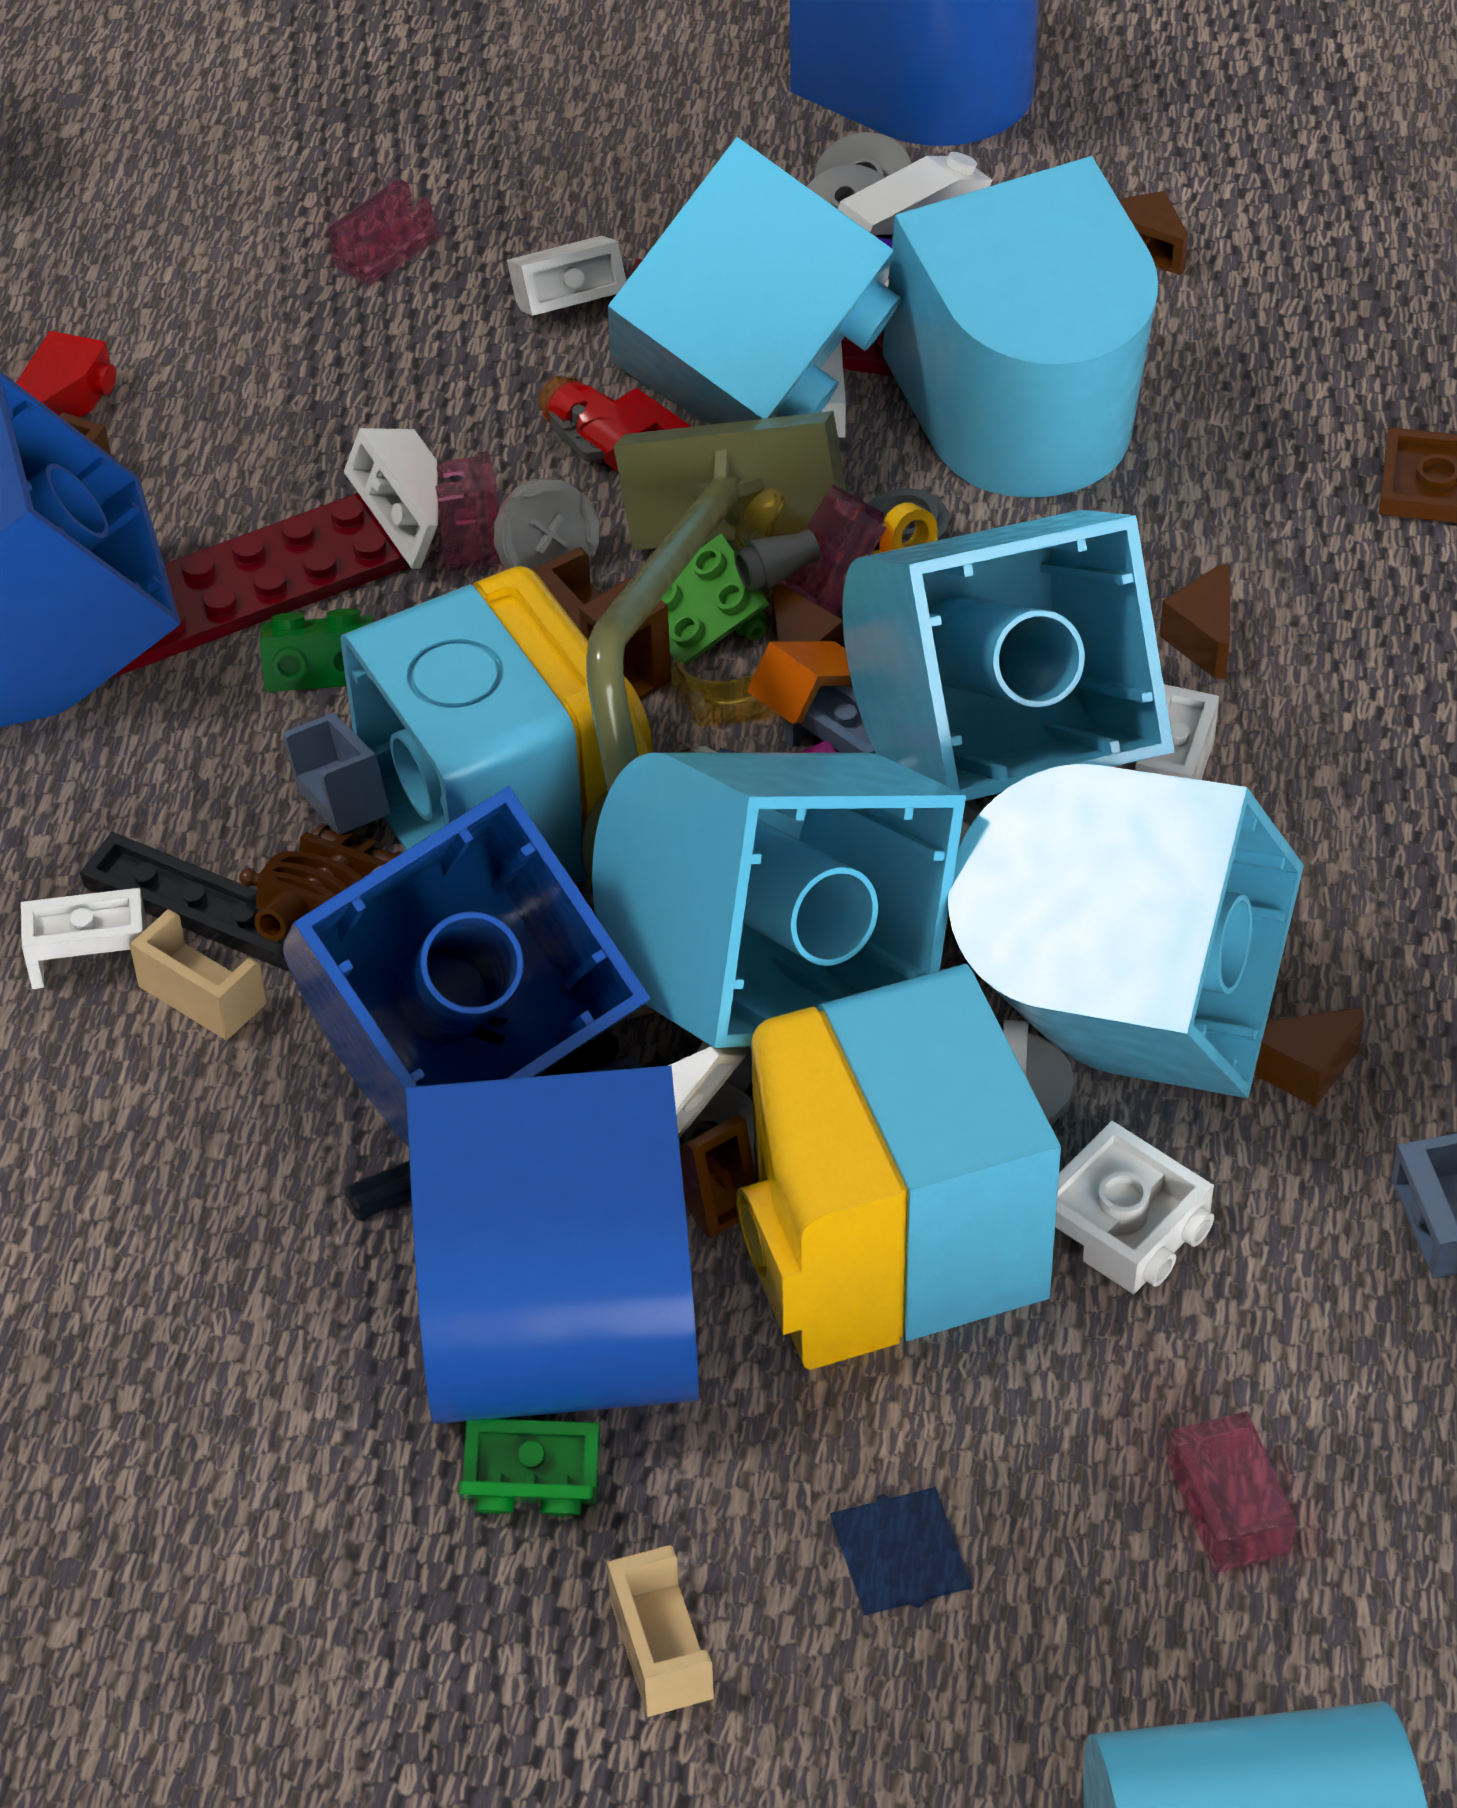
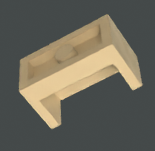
(193, 981)
(658, 1631)

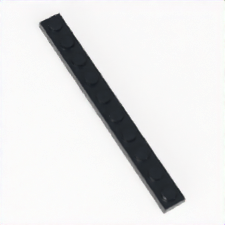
(227, 912)

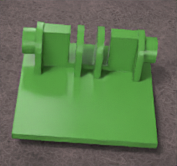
(711, 603)

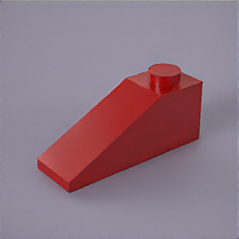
(69, 373)

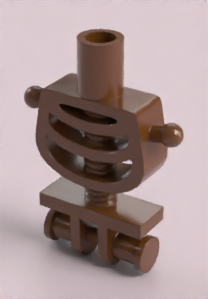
(306, 878)

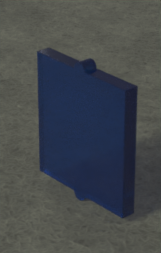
(900, 1551)

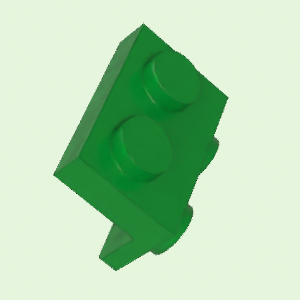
(306, 652)
(531, 1463)

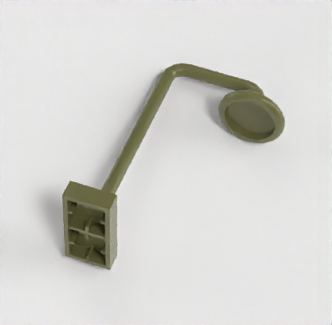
(677, 495)

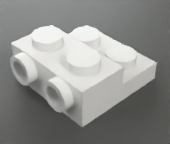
(1131, 1207)

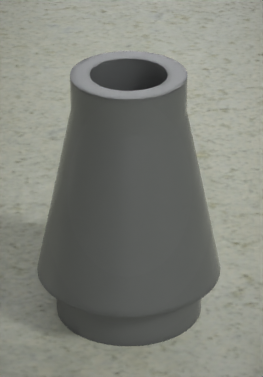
(774, 559)

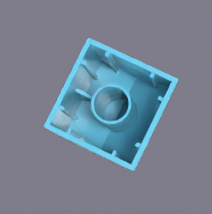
(750, 296)

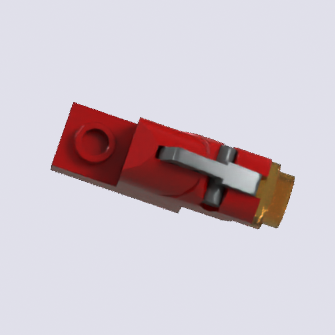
(597, 422)

